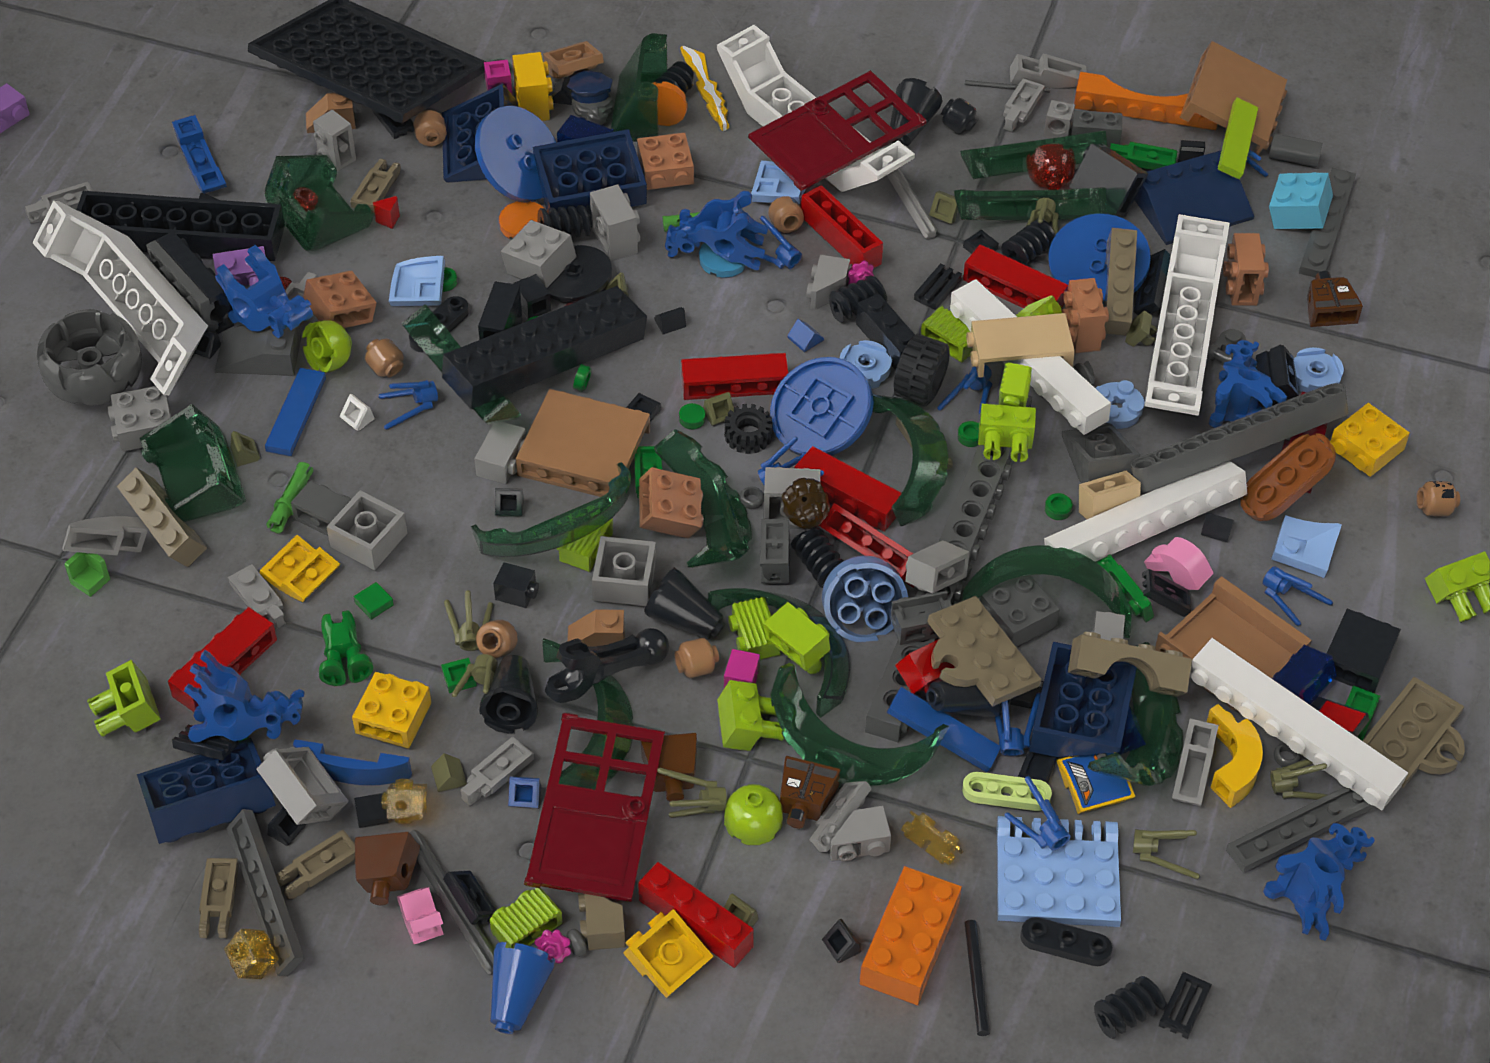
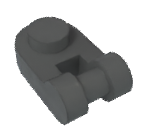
(1217, 350)

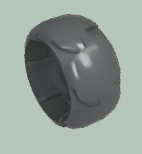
(95, 379)

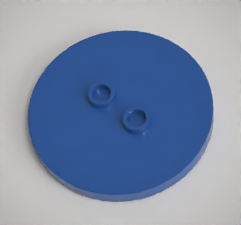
(506, 151)
(1081, 250)
(823, 405)

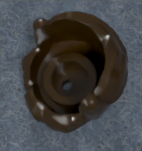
(808, 513)

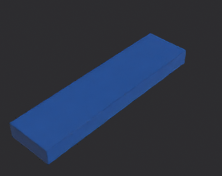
(295, 412)
(958, 738)

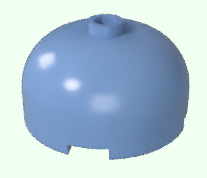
(866, 586)

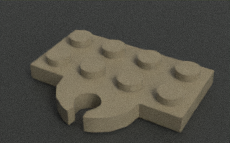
(979, 653)
(1418, 729)

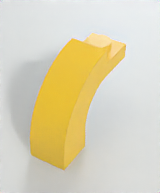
(1237, 777)

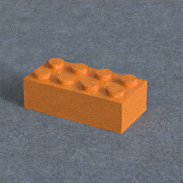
(910, 935)

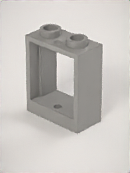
(302, 785)

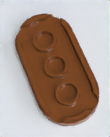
(1288, 476)

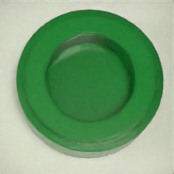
(449, 280)
(582, 378)
(692, 416)
(968, 434)
(1058, 506)

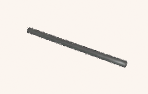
(996, 85)

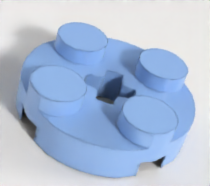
(876, 354)
(1309, 358)
(1130, 398)

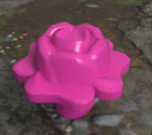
(860, 271)
(554, 944)

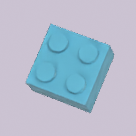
(1301, 200)

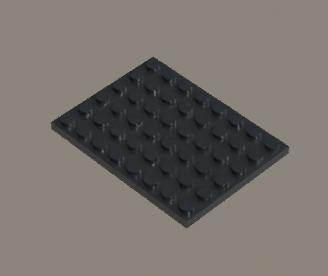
(368, 58)

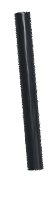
(977, 978)

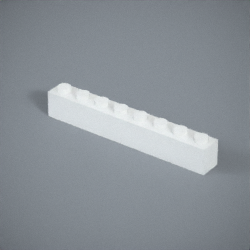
(1050, 376)
(1153, 512)
(1297, 724)

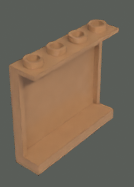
(1223, 78)
(580, 442)
(1238, 625)

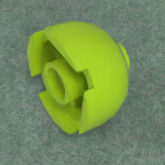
(327, 345)
(753, 814)

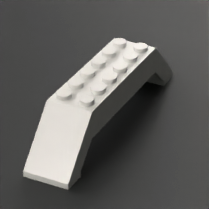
(772, 93)
(128, 285)
(1186, 315)

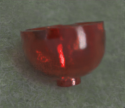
(1051, 166)

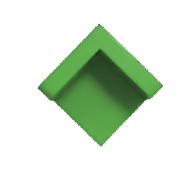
(87, 572)

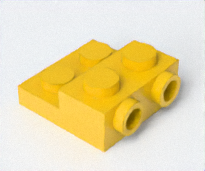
(667, 952)

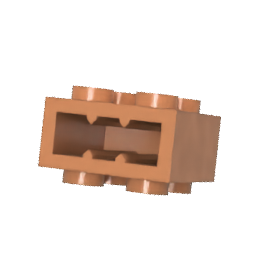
(665, 161)
(1245, 269)
(340, 299)
(1085, 314)
(670, 503)

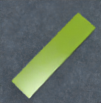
(1237, 138)

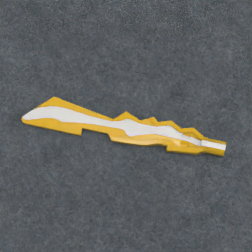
(707, 87)

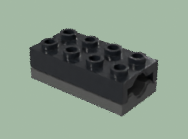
(191, 280)

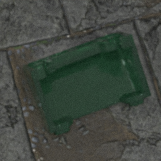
(636, 95)
(331, 217)
(194, 465)

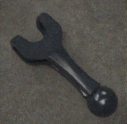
(592, 664)

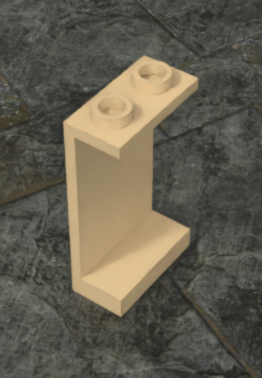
(1019, 339)

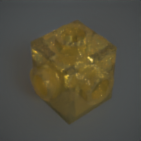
(415, 801)
(251, 953)

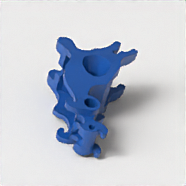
(723, 228)
(265, 301)
(1242, 386)
(230, 707)
(1316, 875)

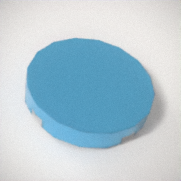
(716, 264)

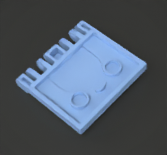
(1061, 885)

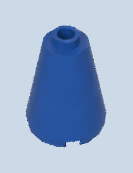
(516, 984)

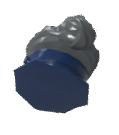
(591, 96)

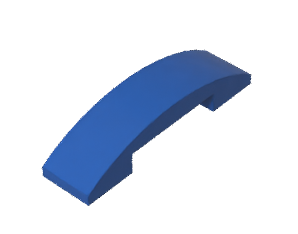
(197, 154)
(360, 772)

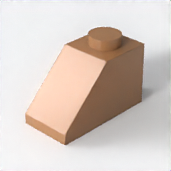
(331, 101)
(599, 628)

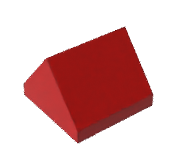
(387, 211)

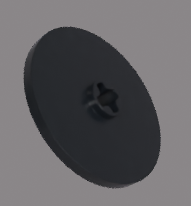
(591, 275)

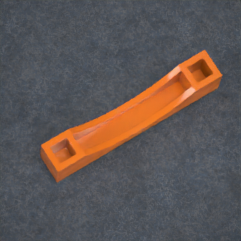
(1102, 95)

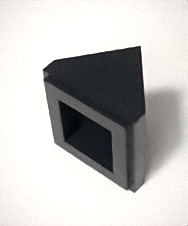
(561, 93)
(671, 320)
(208, 345)
(509, 501)
(1217, 527)
(283, 827)
(841, 942)

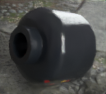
(959, 115)

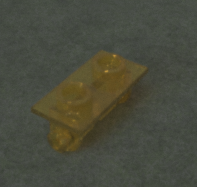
(941, 844)

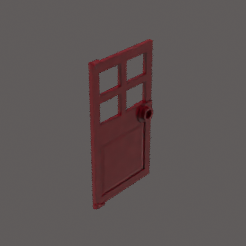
(820, 142)
(590, 836)

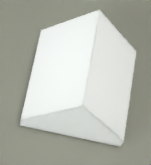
(356, 413)

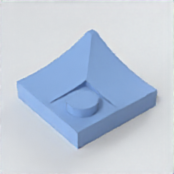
(772, 184)
(418, 282)
(1306, 545)

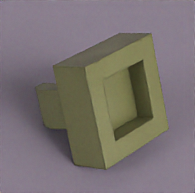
(944, 207)
(1141, 330)

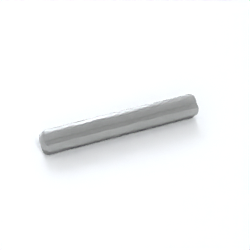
(912, 204)

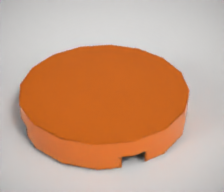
(671, 104)
(516, 216)

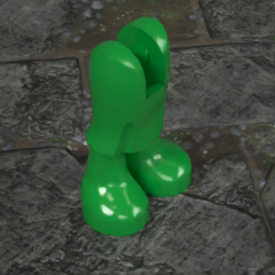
(341, 643)

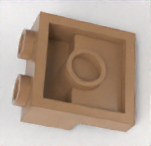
(572, 58)

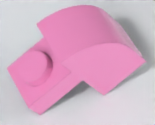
(1183, 561)
(420, 915)

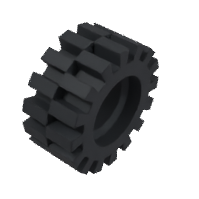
(748, 417)

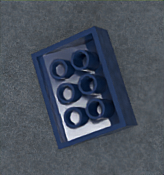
(461, 126)
(588, 164)
(1192, 190)
(1081, 712)
(204, 792)

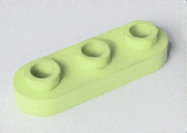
(994, 785)

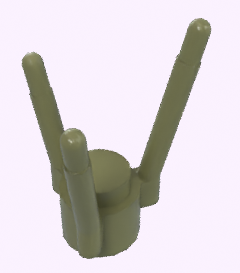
(1045, 210)
(467, 633)
(481, 670)
(1285, 779)
(709, 800)
(1147, 842)

